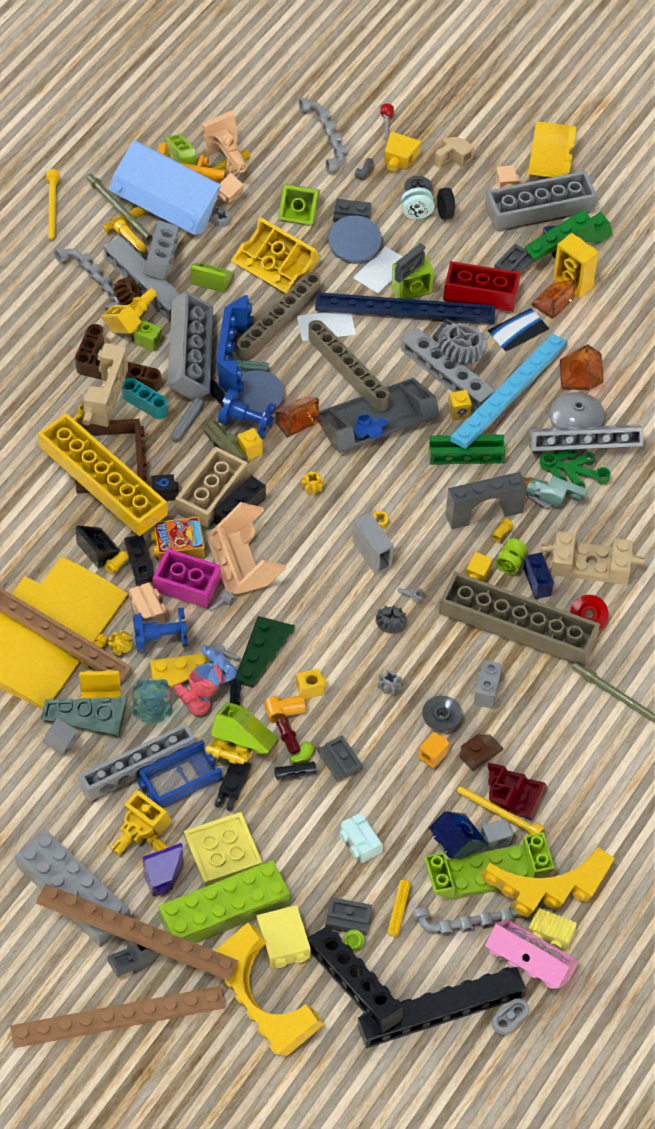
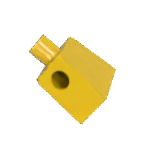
(401, 151)

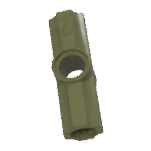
(222, 440)

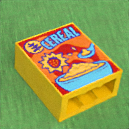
(178, 535)

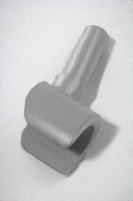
(226, 597)
(415, 598)
(220, 648)

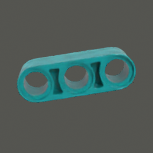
(144, 398)

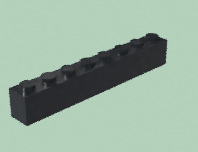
(448, 1005)

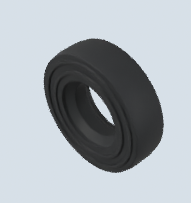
(445, 203)

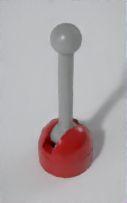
(386, 111)

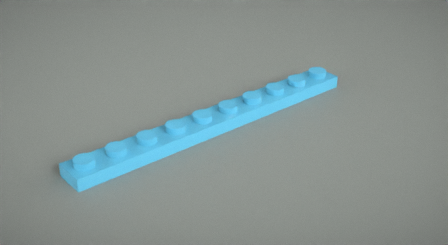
(508, 391)

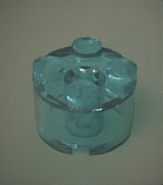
(152, 700)

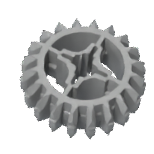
(462, 343)

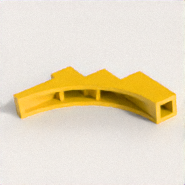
(554, 890)

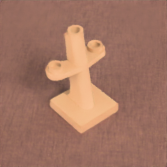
(222, 134)

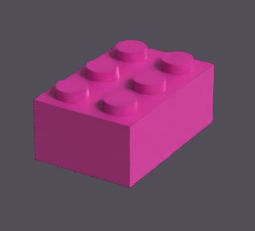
(187, 578)

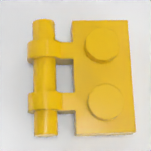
(229, 751)

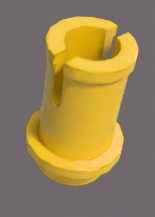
(504, 527)
(116, 562)

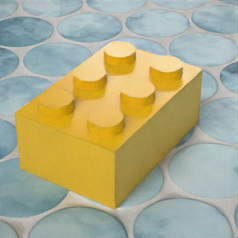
(576, 261)

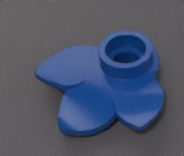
(369, 426)

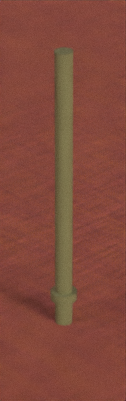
(96, 183)

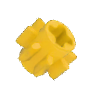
(312, 482)
(120, 642)

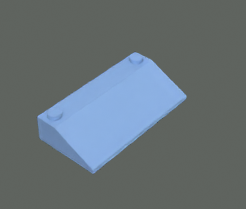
(165, 188)

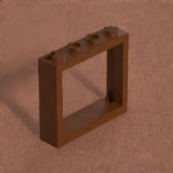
(120, 427)

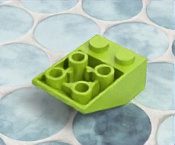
(241, 727)

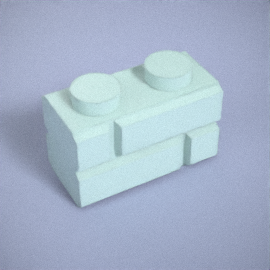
(361, 838)

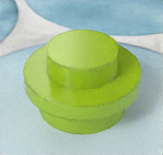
(354, 939)

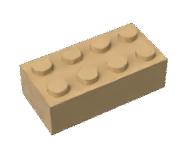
(211, 485)

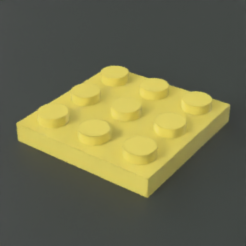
(222, 848)

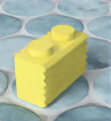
(553, 928)

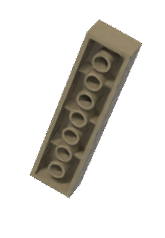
(519, 618)

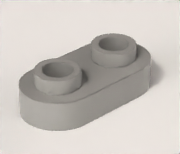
(509, 1017)

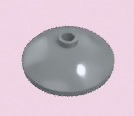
(566, 414)

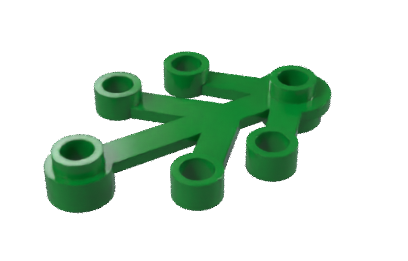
(573, 467)

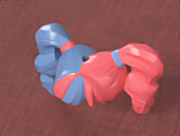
(205, 681)

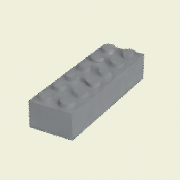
(540, 200)
(190, 346)
(52, 864)

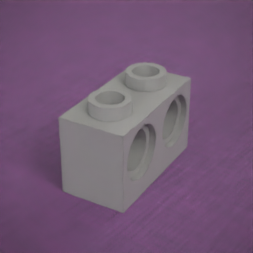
(488, 684)

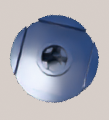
(240, 411)
(152, 630)

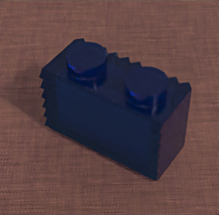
(538, 575)

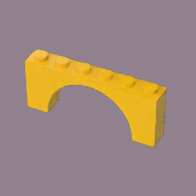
(282, 1030)

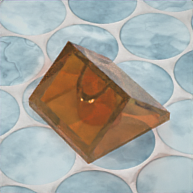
(555, 298)

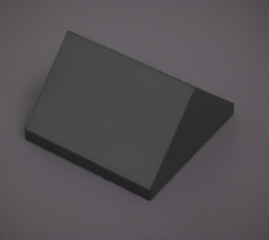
(96, 544)

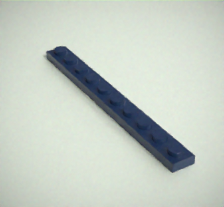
(405, 308)

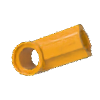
(280, 708)

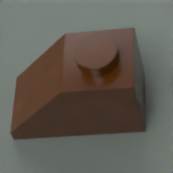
(479, 750)

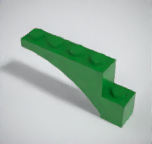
(588, 229)

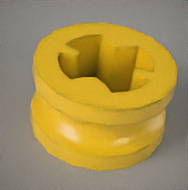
(381, 514)

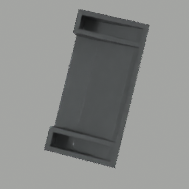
(408, 405)

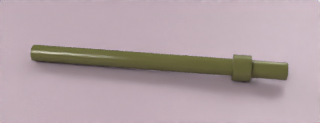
(591, 676)

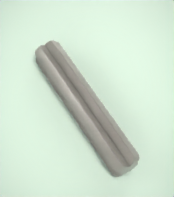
(186, 420)

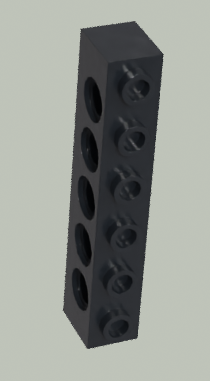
(356, 979)

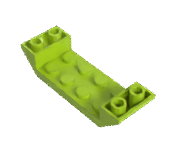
(462, 876)

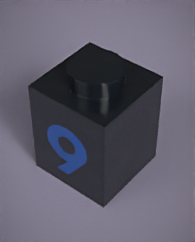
(165, 486)

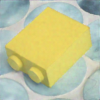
(284, 937)

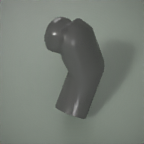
(362, 173)

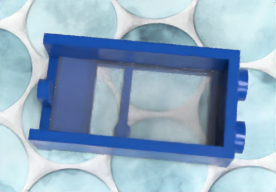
(179, 775)

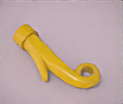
(124, 230)

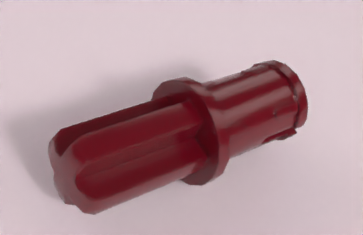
(288, 735)

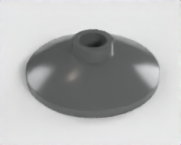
(442, 706)

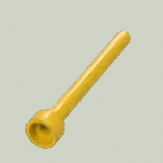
(52, 179)
(531, 828)

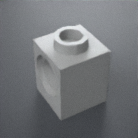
(497, 834)

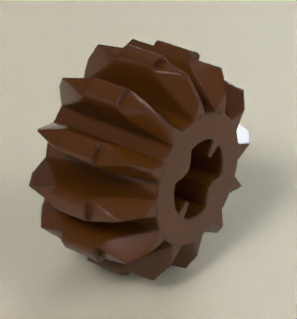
(126, 290)

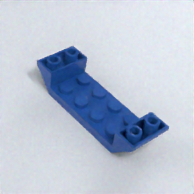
(235, 320)

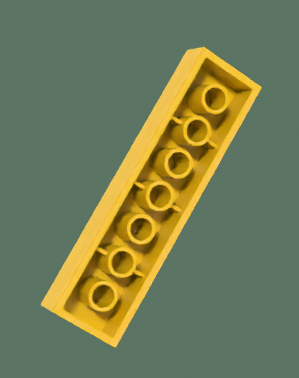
(102, 474)

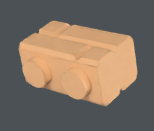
(145, 601)

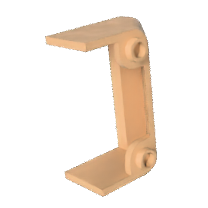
(231, 551)

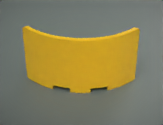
(551, 149)

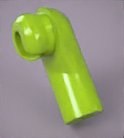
(304, 754)

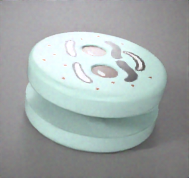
(417, 203)

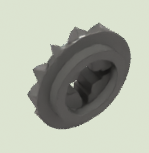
(422, 182)
(396, 624)

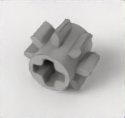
(389, 682)

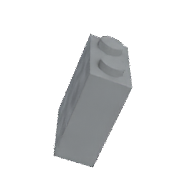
(373, 543)

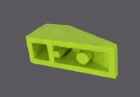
(181, 149)

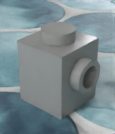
(60, 736)

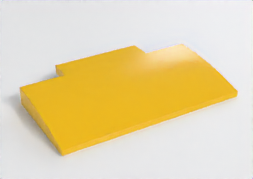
(73, 597)

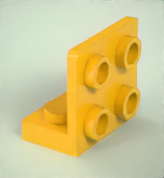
(100, 684)

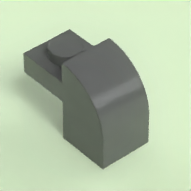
(131, 959)

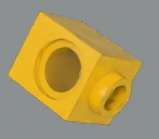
(479, 567)
(311, 676)

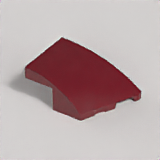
(514, 791)

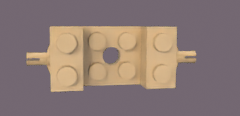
(100, 402)
(611, 562)

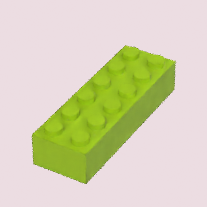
(225, 903)

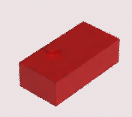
(481, 285)

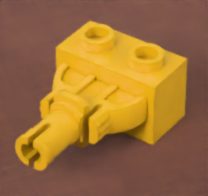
(126, 317)
(141, 822)

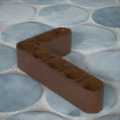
(88, 364)

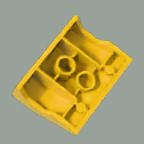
(276, 256)

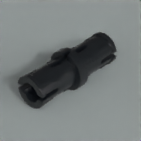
(295, 770)

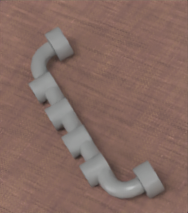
(329, 128)
(93, 271)
(466, 922)

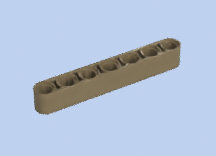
(278, 316)
(348, 365)

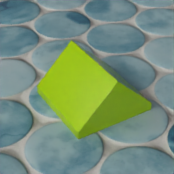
(210, 277)

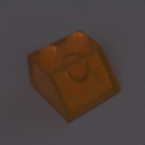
(581, 369)
(298, 415)

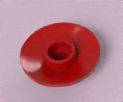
(594, 604)

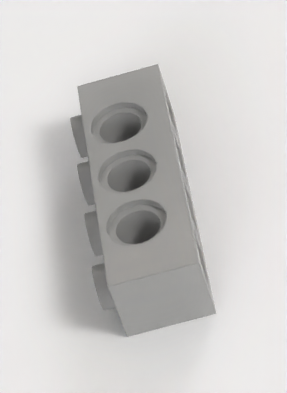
(161, 250)

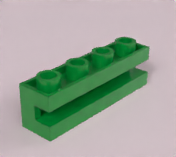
(483, 450)

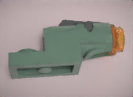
(554, 492)

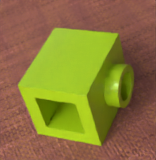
(147, 335)

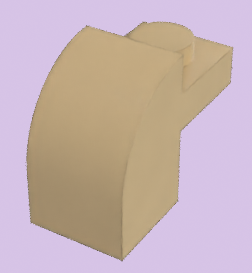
(454, 149)

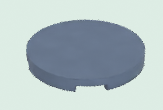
(354, 239)
(261, 389)

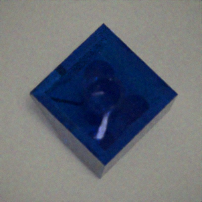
(457, 835)

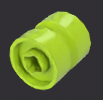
(511, 556)

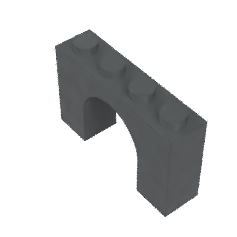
(463, 498)

